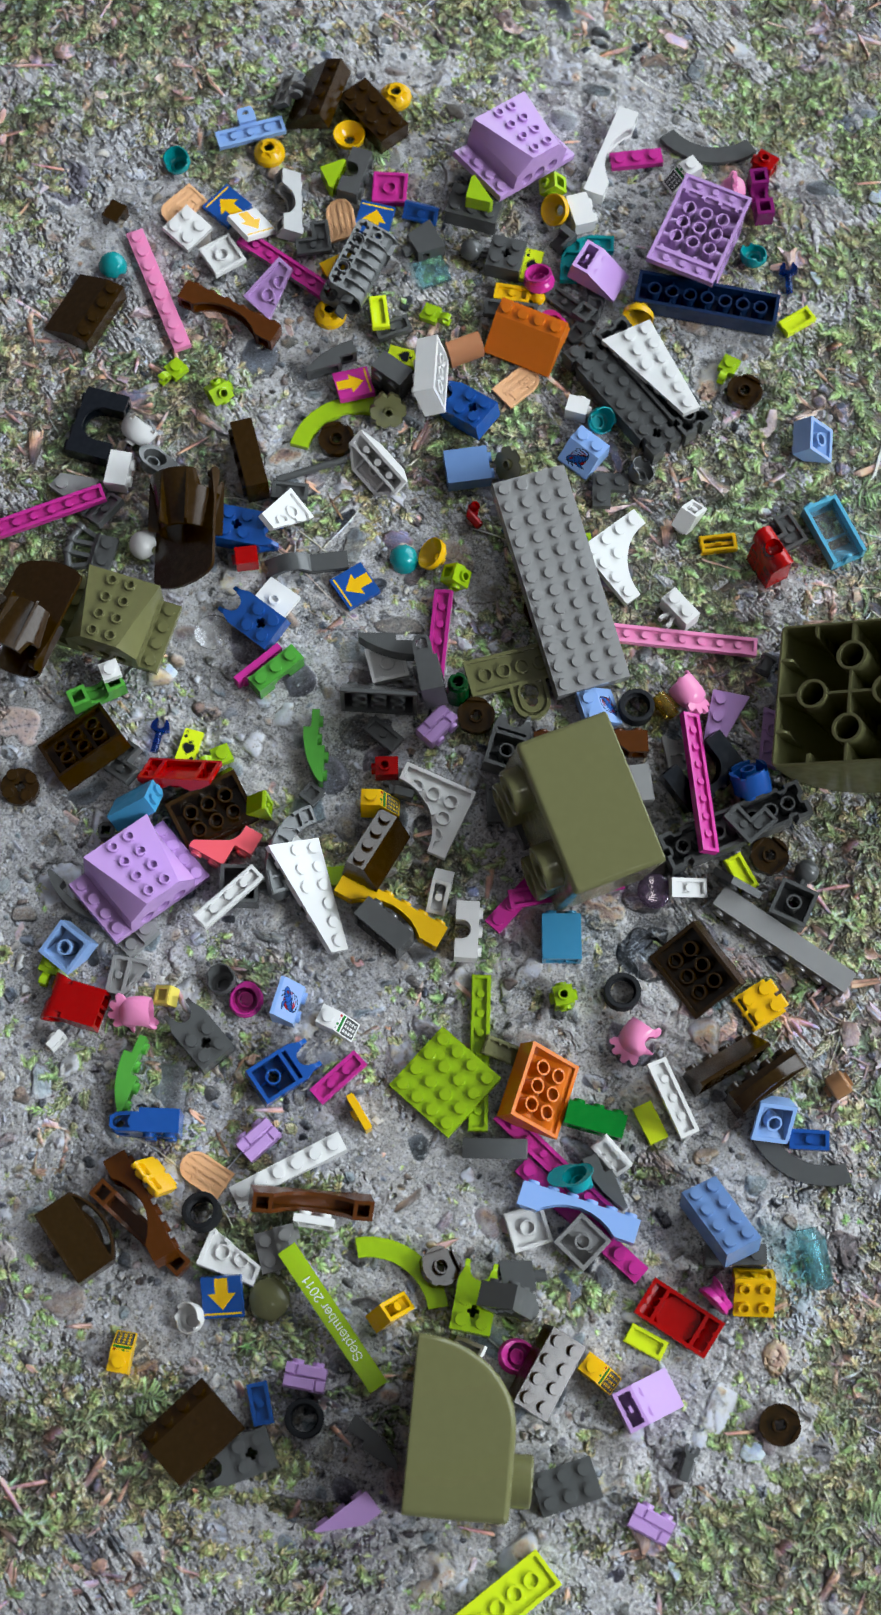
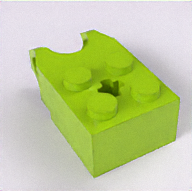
(466, 1298)

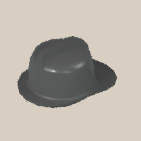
(154, 459)

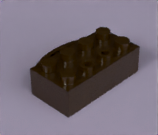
(764, 1083)
(78, 1237)

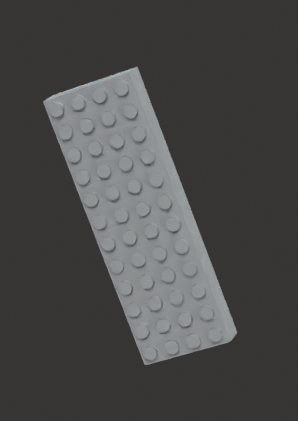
(559, 582)

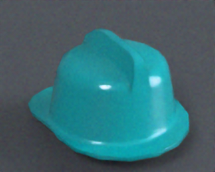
(573, 1177)

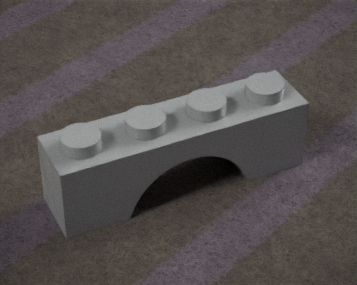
(288, 186)

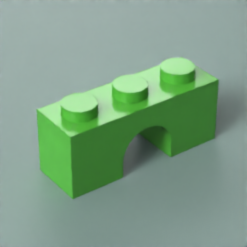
(265, 678)
(84, 698)

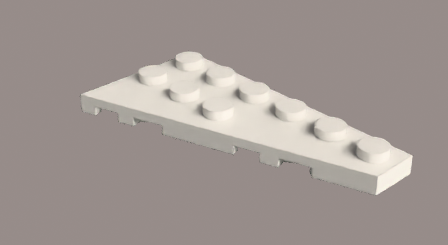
(650, 360)
(310, 884)

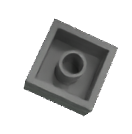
(391, 375)

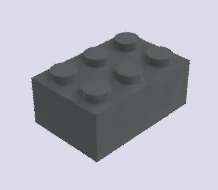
(469, 218)
(384, 927)
(566, 1486)

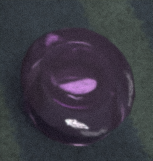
(654, 890)

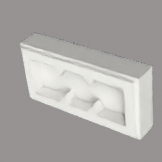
(611, 1155)

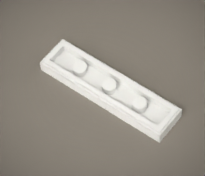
(228, 897)

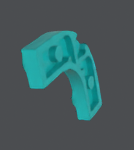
(572, 251)

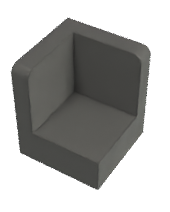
(564, 239)

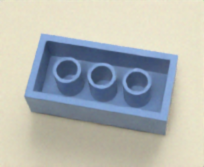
(720, 1221)

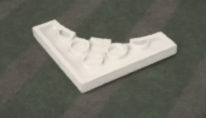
(611, 553)
(446, 803)

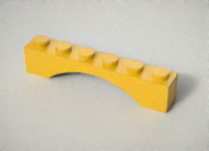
(427, 930)

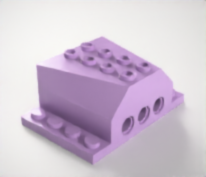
(511, 148)
(699, 230)
(136, 877)

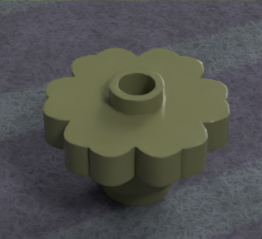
(388, 410)
(510, 463)

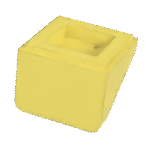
(166, 996)

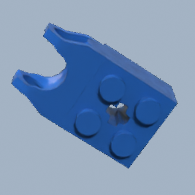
(469, 410)
(249, 530)
(251, 615)
(285, 1067)
(150, 1124)

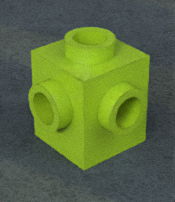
(552, 183)
(219, 391)
(455, 576)
(563, 1003)

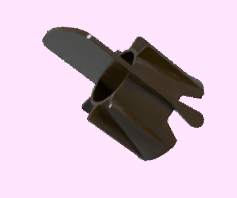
(185, 524)
(32, 614)

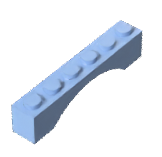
(618, 1225)

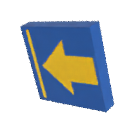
(226, 203)
(376, 213)
(354, 586)
(222, 1296)

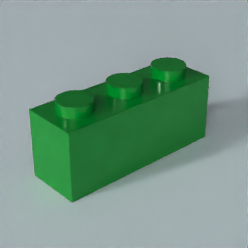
(595, 1119)

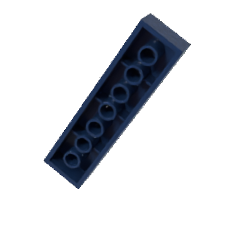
(714, 306)

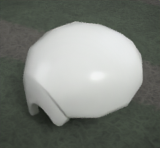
(142, 544)
(189, 1317)

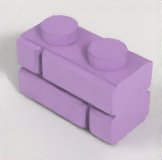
(437, 726)
(258, 1139)
(305, 1377)
(650, 1523)

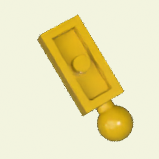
(517, 293)

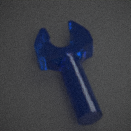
(788, 276)
(158, 734)

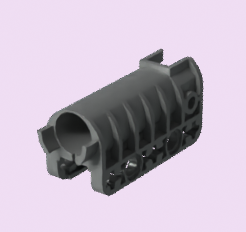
(360, 268)

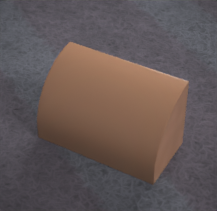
(464, 349)

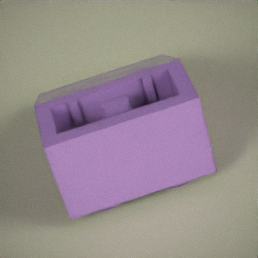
(598, 271)
(646, 1401)
(355, 1514)

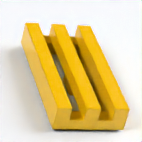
(731, 545)

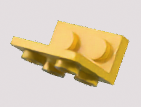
(754, 1292)

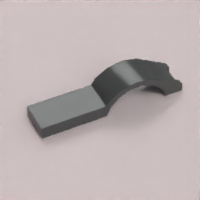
(307, 562)

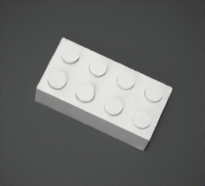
(430, 375)

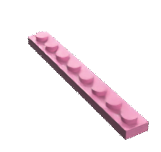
(158, 290)
(687, 640)

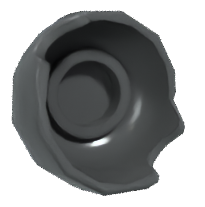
(641, 471)
(221, 979)

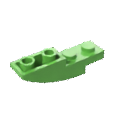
(314, 750)
(126, 1082)

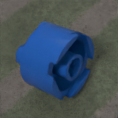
(750, 779)

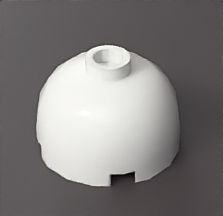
(137, 431)

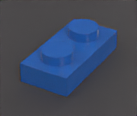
(420, 212)
(809, 1140)
(260, 1403)

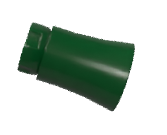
(457, 689)

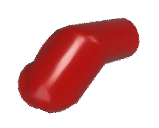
(472, 514)

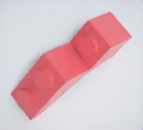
(220, 850)

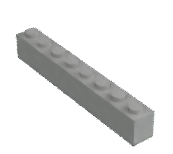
(783, 941)

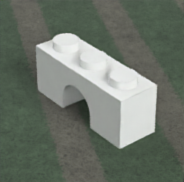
(467, 948)

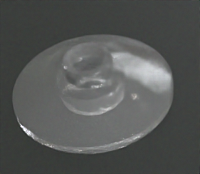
(209, 625)

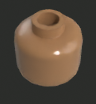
(838, 1085)

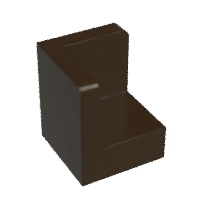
(115, 212)

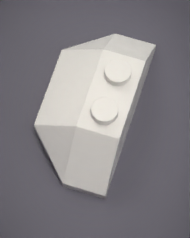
(375, 465)

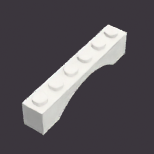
(622, 127)
(291, 1167)

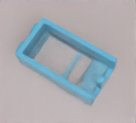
(833, 531)

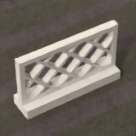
(673, 1099)

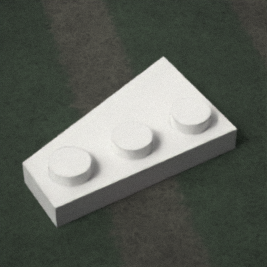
(285, 512)
(226, 1259)

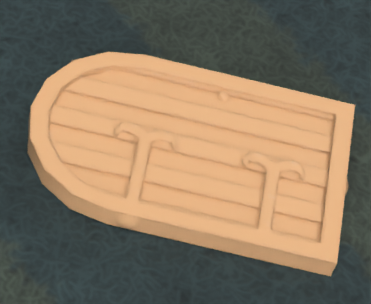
(186, 196)
(340, 219)
(516, 386)
(205, 1173)

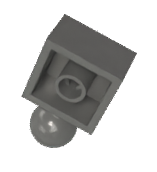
(503, 257)
(230, 871)
(797, 893)
(508, 1299)

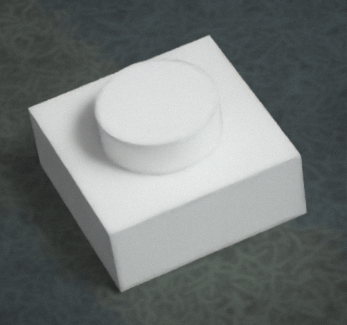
(110, 670)
(55, 1040)

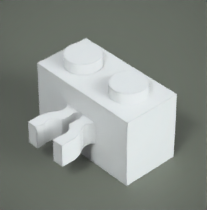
(678, 610)

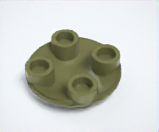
(269, 1299)

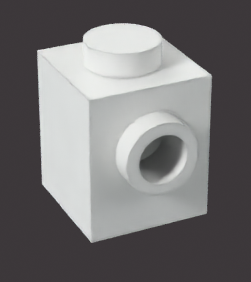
(577, 408)

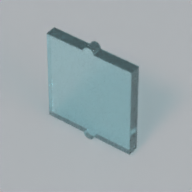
(432, 272)

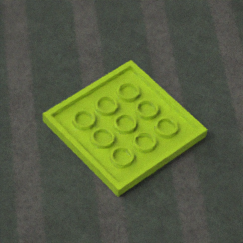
(445, 1082)

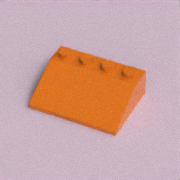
(526, 337)
(538, 1090)

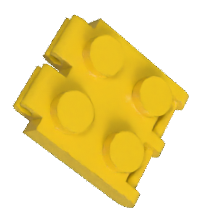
(761, 1003)
(154, 1174)

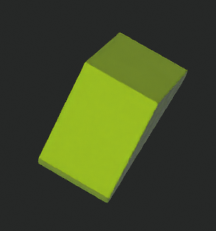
(331, 175)
(477, 196)
(260, 805)

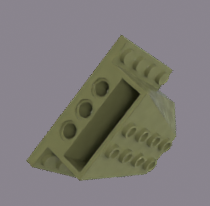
(120, 620)

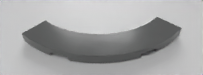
(707, 155)
(580, 330)
(285, 833)
(800, 1170)

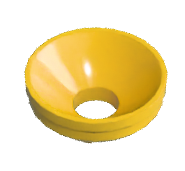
(399, 101)
(349, 129)
(271, 158)
(549, 209)
(635, 316)
(327, 320)
(430, 551)

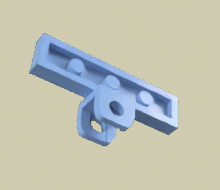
(249, 130)

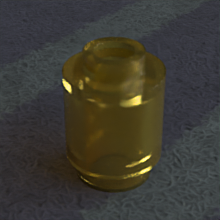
(666, 705)

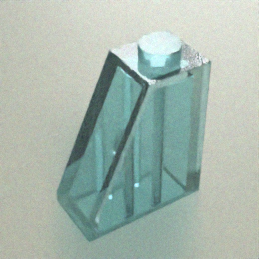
(815, 1258)

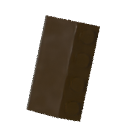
(376, 851)

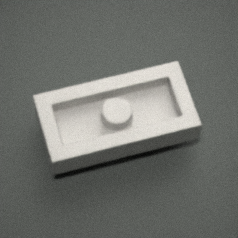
(687, 887)

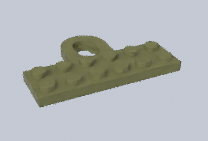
(511, 672)

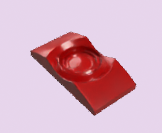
(180, 772)
(679, 1318)

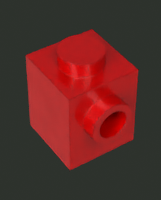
(765, 159)
(245, 558)
(385, 768)

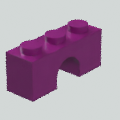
(761, 204)

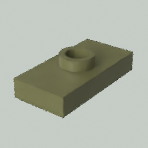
(499, 1049)

